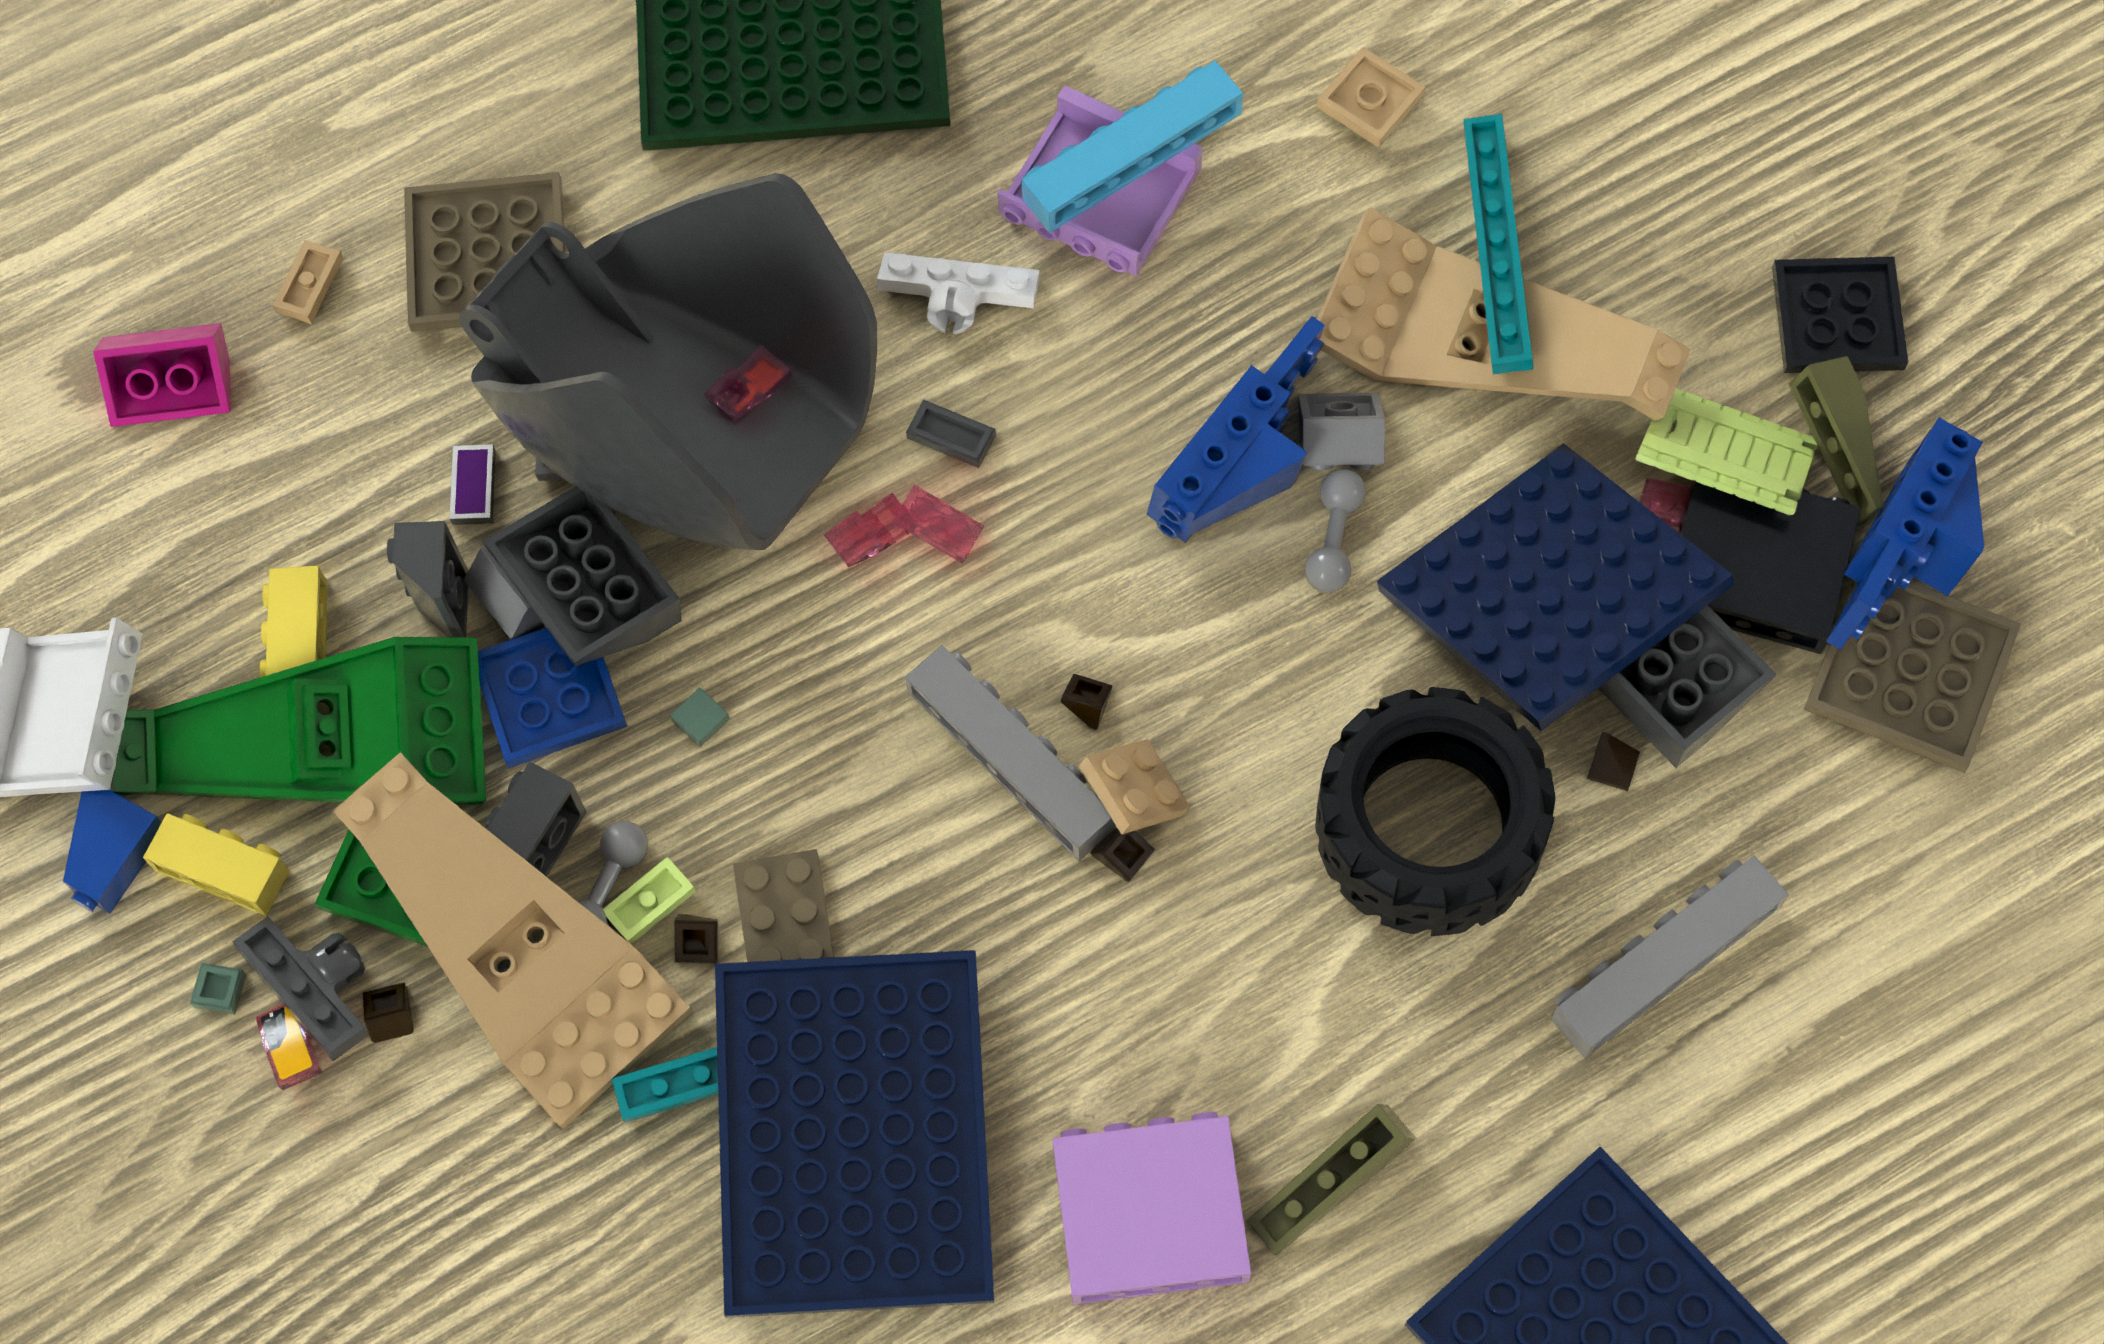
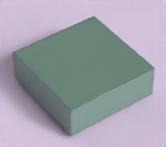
(699, 717)
(218, 988)

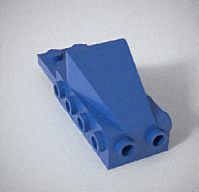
(1240, 448)
(1922, 531)

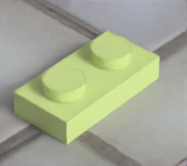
(648, 901)

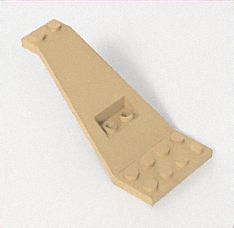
(1410, 304)
(569, 1005)

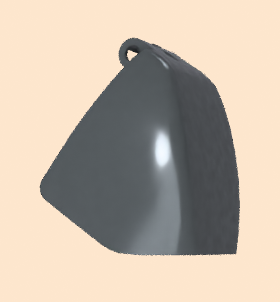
(613, 346)

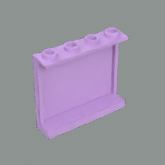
(1126, 223)
(1151, 1208)

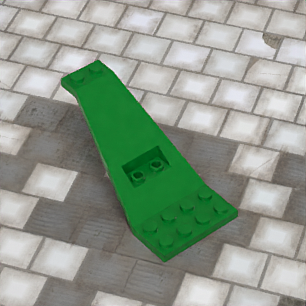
(267, 732)

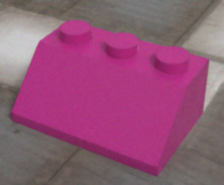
(164, 374)

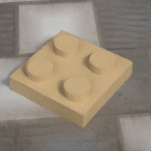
(1370, 97)
(1134, 786)

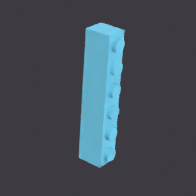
(1131, 145)

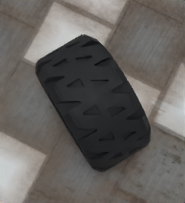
(1449, 729)

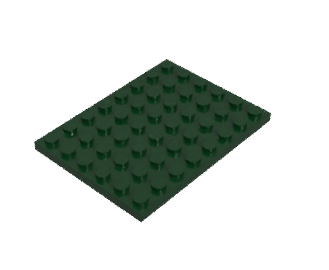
(787, 69)

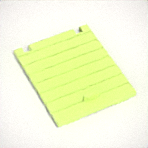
(1730, 451)

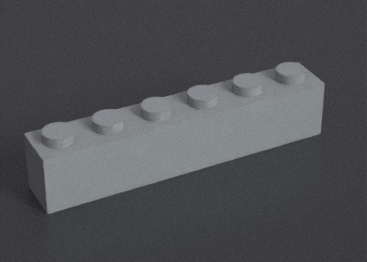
(1010, 751)
(1668, 956)

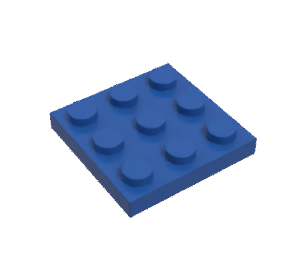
(543, 699)

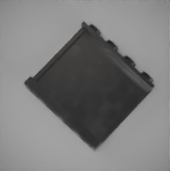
(1781, 564)

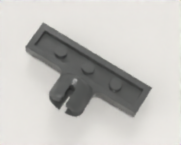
(308, 982)

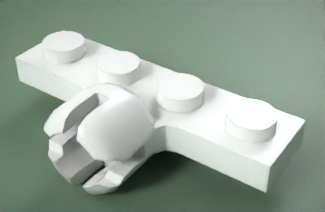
(957, 286)

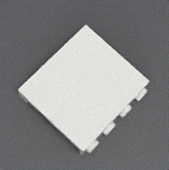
(63, 708)

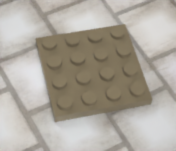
(465, 234)
(1918, 674)

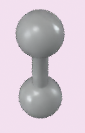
(1329, 567)
(622, 847)

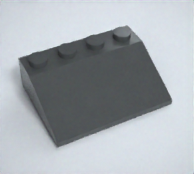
(585, 577)
(1688, 685)

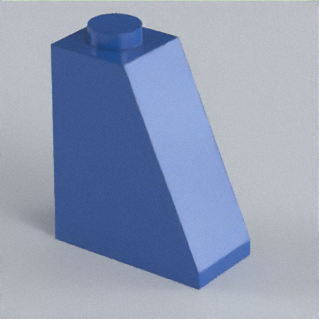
(107, 848)

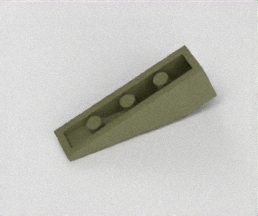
(1840, 424)
(1332, 1177)

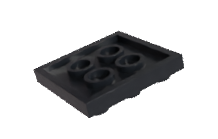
(1840, 311)

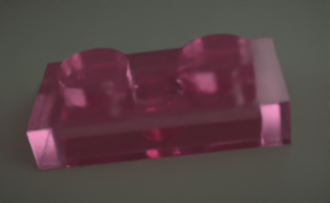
(938, 523)

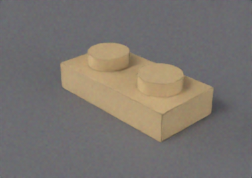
(307, 281)

